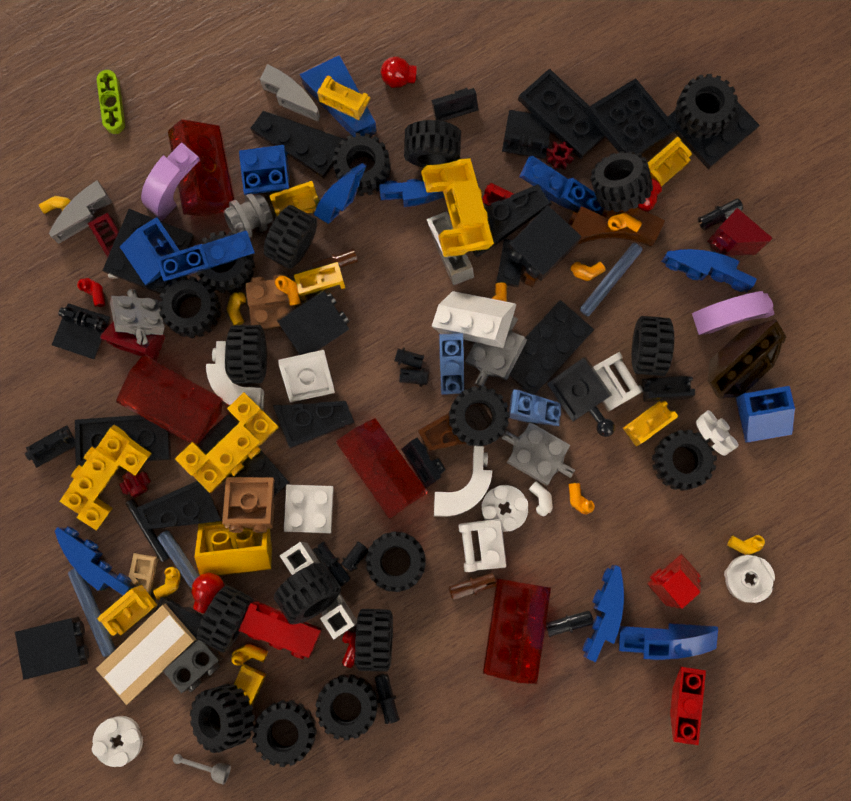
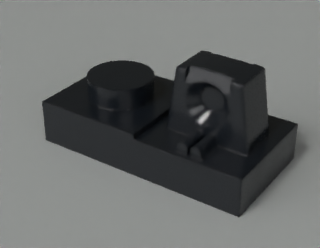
(455, 105)
(509, 270)
(427, 470)

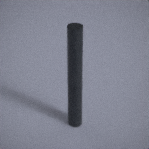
(149, 534)

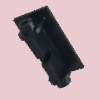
(50, 446)

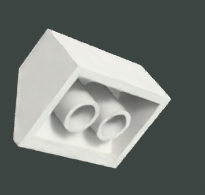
(476, 317)

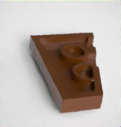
(440, 434)

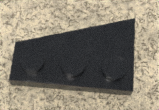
(310, 421)
(180, 508)

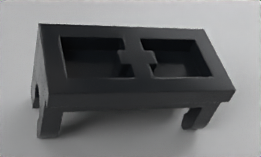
(667, 388)

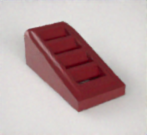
(100, 221)

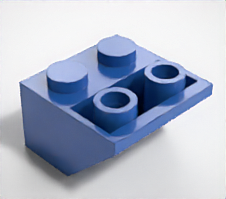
(264, 169)
(145, 246)
(766, 413)

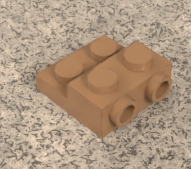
(266, 302)
(248, 504)

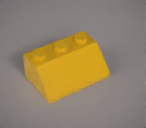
(229, 552)

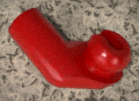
(94, 289)
(349, 658)

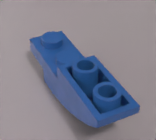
(558, 188)
(412, 192)
(205, 256)
(700, 263)
(84, 558)
(609, 602)
(669, 643)

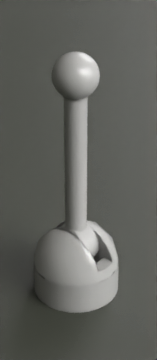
(219, 772)

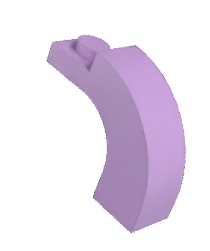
(164, 179)
(733, 311)

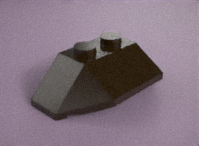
(745, 359)

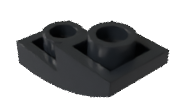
(186, 615)

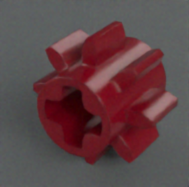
(557, 161)
(134, 484)

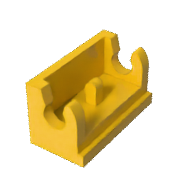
(342, 98)
(669, 161)
(301, 196)
(319, 279)
(649, 422)
(127, 611)
(250, 681)

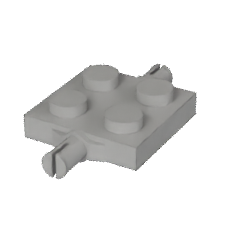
(136, 316)
(495, 360)
(538, 454)

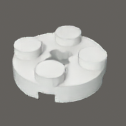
(717, 431)
(517, 502)
(745, 591)
(104, 747)

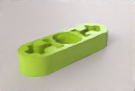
(104, 94)

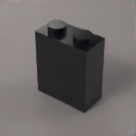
(543, 243)
(314, 323)
(52, 647)

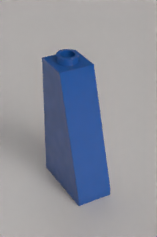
(335, 67)

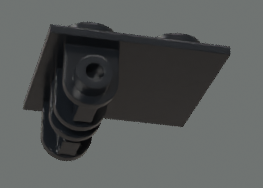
(525, 135)
(80, 330)

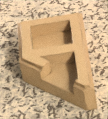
(143, 570)

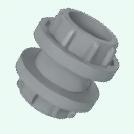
(248, 215)

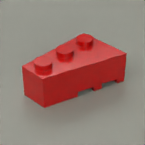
(676, 583)
(271, 625)

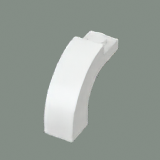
(221, 382)
(461, 501)

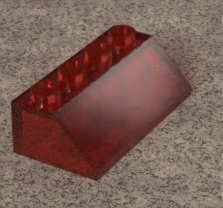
(207, 185)
(170, 400)
(382, 467)
(517, 631)

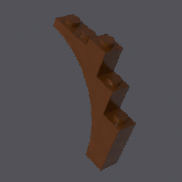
(595, 227)

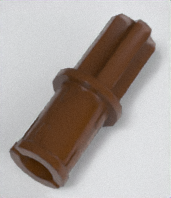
(343, 259)
(472, 586)

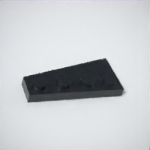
(303, 143)
(513, 213)

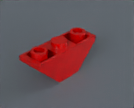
(687, 705)

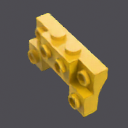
(464, 206)
(233, 449)
(90, 479)

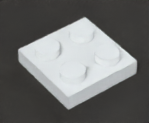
(306, 376)
(308, 509)

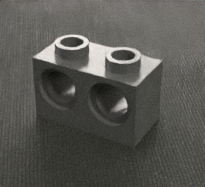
(191, 661)

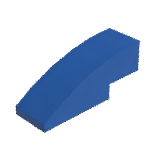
(339, 195)

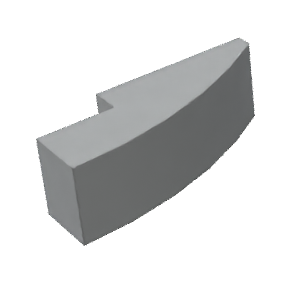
(289, 93)
(80, 212)
(458, 266)

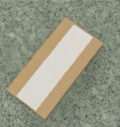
(146, 654)

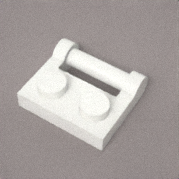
(618, 394)
(490, 542)

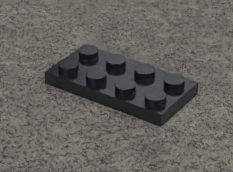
(562, 113)
(549, 347)
(142, 431)
(257, 467)

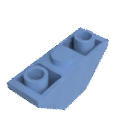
(451, 363)
(534, 409)

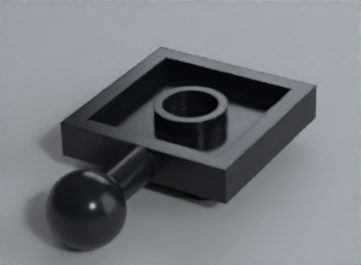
(580, 391)

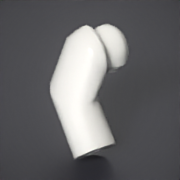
(545, 499)

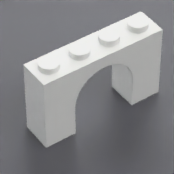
(338, 615)

